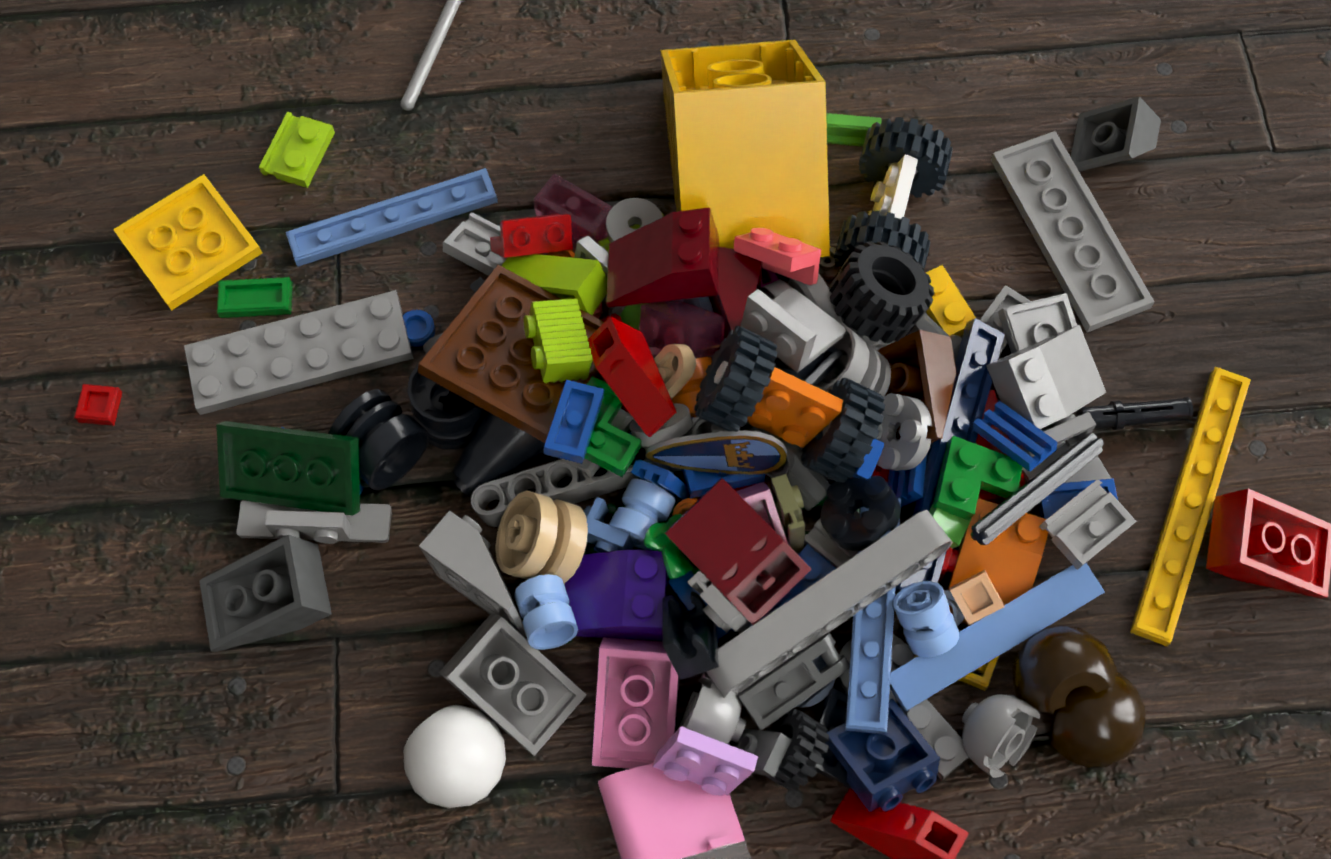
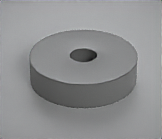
(630, 212)
(675, 427)

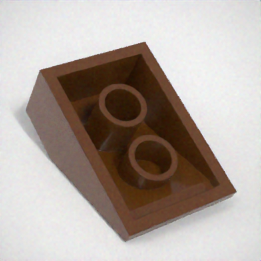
(925, 370)

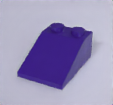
(619, 594)

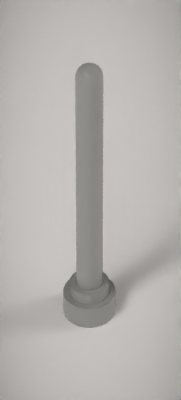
(429, 54)

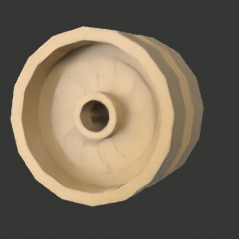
(541, 537)

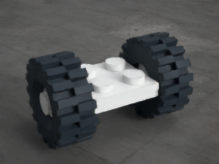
(901, 162)

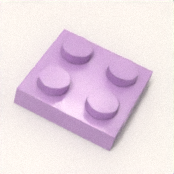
(704, 761)

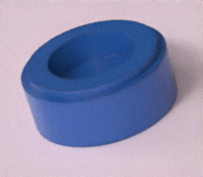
(419, 327)

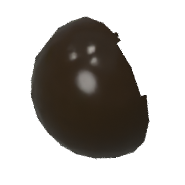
(1057, 663)
(1099, 726)

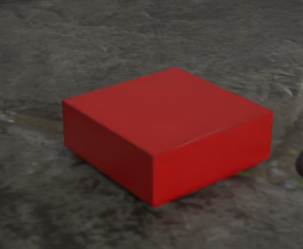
(98, 404)

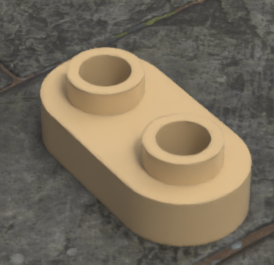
(676, 366)

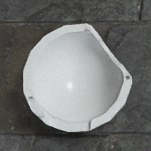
(455, 757)

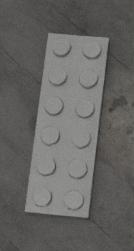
(1072, 231)
(297, 352)

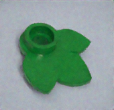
(675, 560)

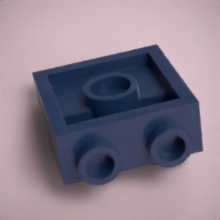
(885, 764)

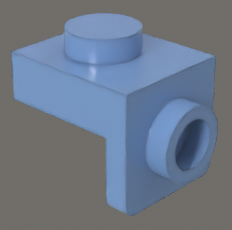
(603, 535)

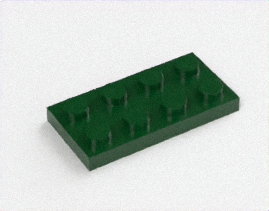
(288, 467)

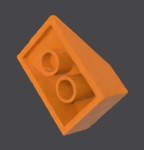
(1008, 559)

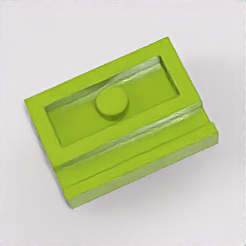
(297, 149)

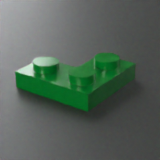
(609, 445)
(971, 468)

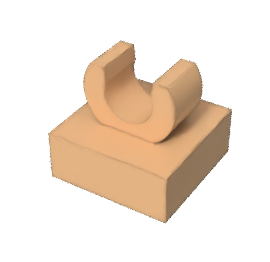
(976, 597)

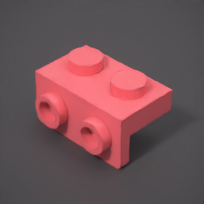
(781, 254)

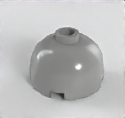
(713, 714)
(998, 732)

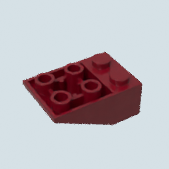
(738, 551)

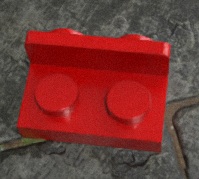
(533, 235)

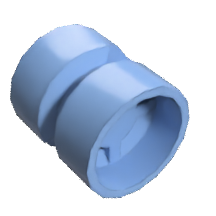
(644, 507)
(546, 612)
(926, 619)

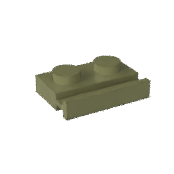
(788, 505)

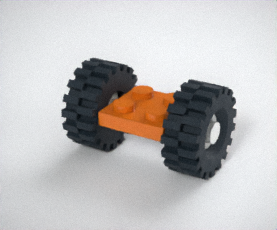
(829, 426)

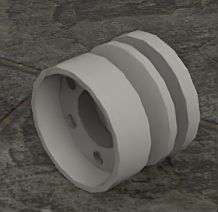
(859, 363)

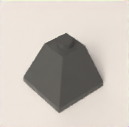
(1114, 134)

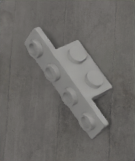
(277, 521)

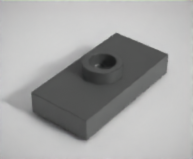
(767, 745)

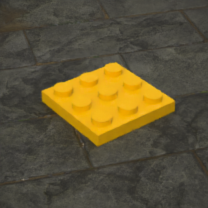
(187, 241)

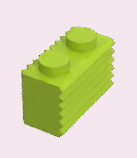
(559, 340)

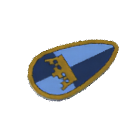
(721, 452)

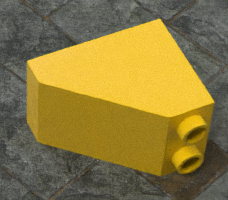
(749, 138)

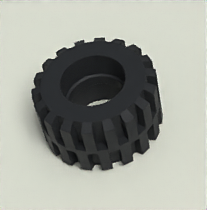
(881, 292)

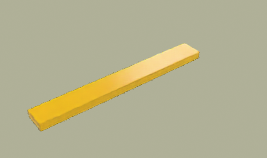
(1190, 507)

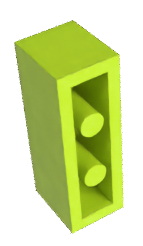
(563, 277)

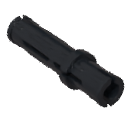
(1119, 415)

